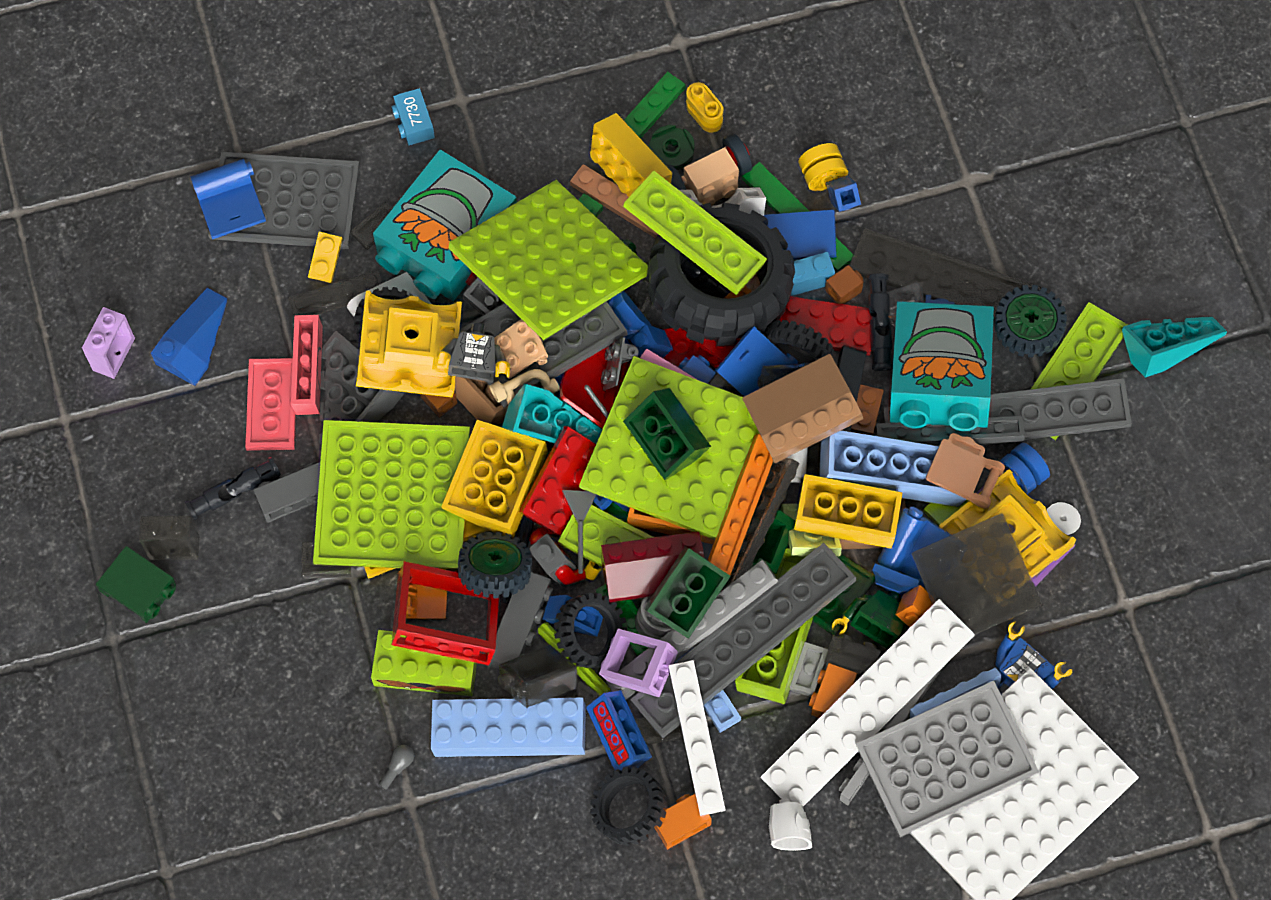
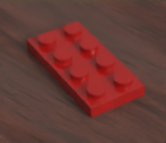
(835, 321)
(560, 472)

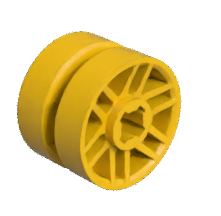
(822, 165)

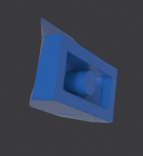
(628, 314)
(894, 581)

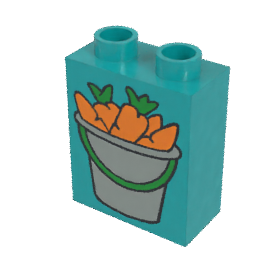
(431, 213)
(942, 365)

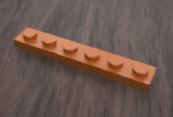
(741, 506)

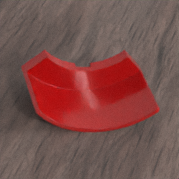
(589, 373)

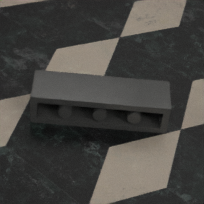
(289, 492)
(520, 620)

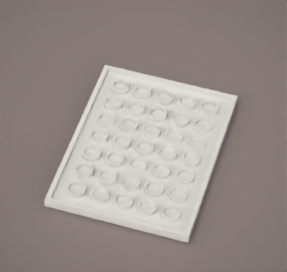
(1018, 832)

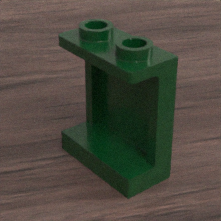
(775, 542)
(137, 584)

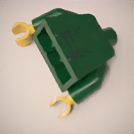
(875, 617)

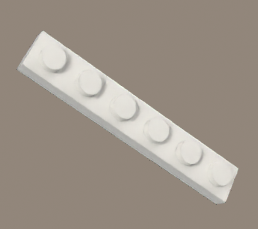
(696, 738)

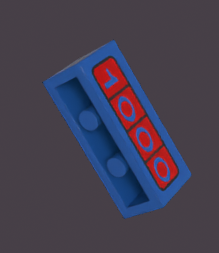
(618, 731)

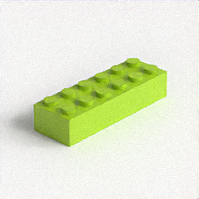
(774, 672)

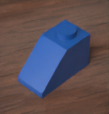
(587, 619)

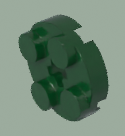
(675, 136)

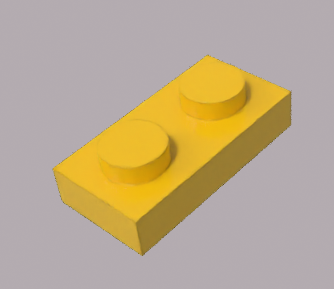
(325, 257)

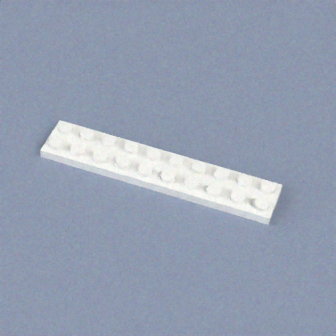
(868, 704)

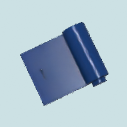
(228, 198)
(747, 359)
(911, 535)

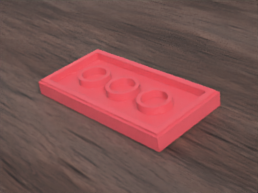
(269, 406)

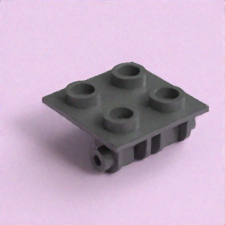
(616, 354)

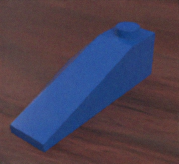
(190, 340)

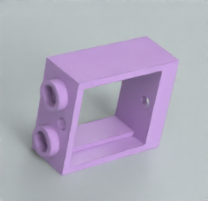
(101, 348)
(657, 670)

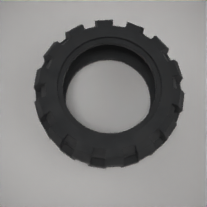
(719, 317)

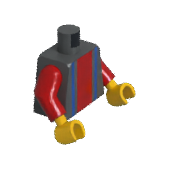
(556, 560)

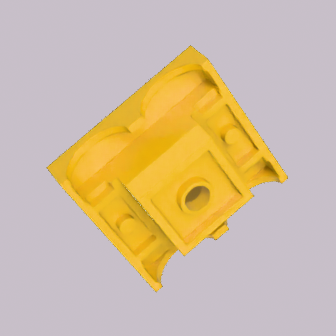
(407, 361)
(1027, 518)

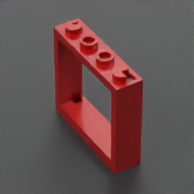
(438, 641)

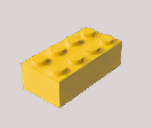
(624, 154)
(848, 511)

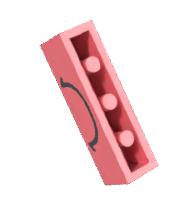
(306, 364)

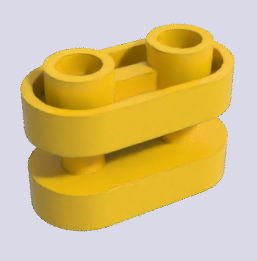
(704, 107)

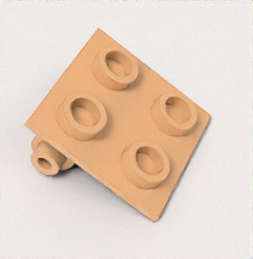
(521, 347)

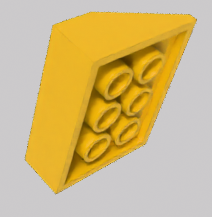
(495, 477)

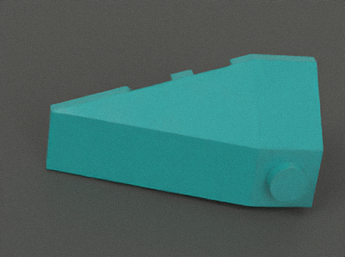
(1164, 344)
(543, 416)

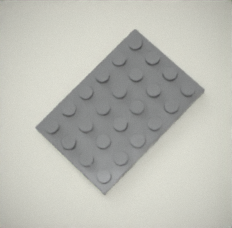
(947, 758)

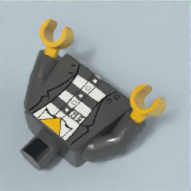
(473, 356)

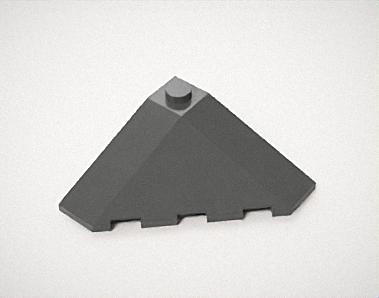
(342, 397)

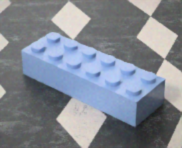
(883, 465)
(507, 727)

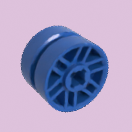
(1027, 467)

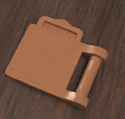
(959, 467)

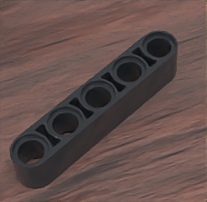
(851, 367)

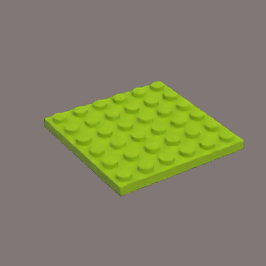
(549, 259)
(700, 492)
(386, 495)

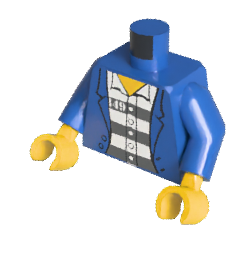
(1017, 656)

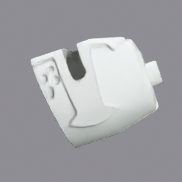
(789, 826)

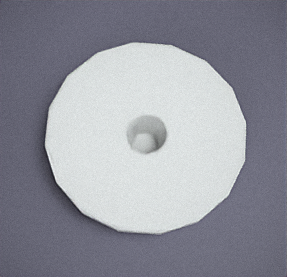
(1064, 517)

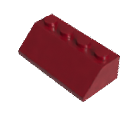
(639, 566)

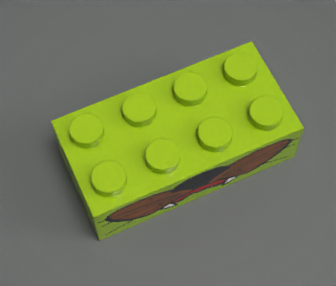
(420, 670)

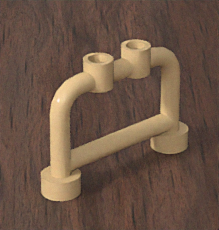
(506, 391)

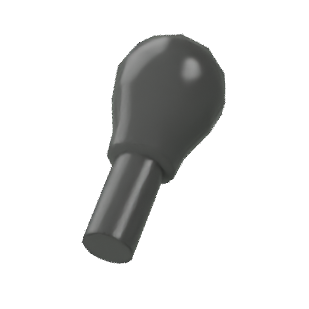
(400, 760)

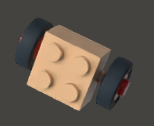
(717, 173)

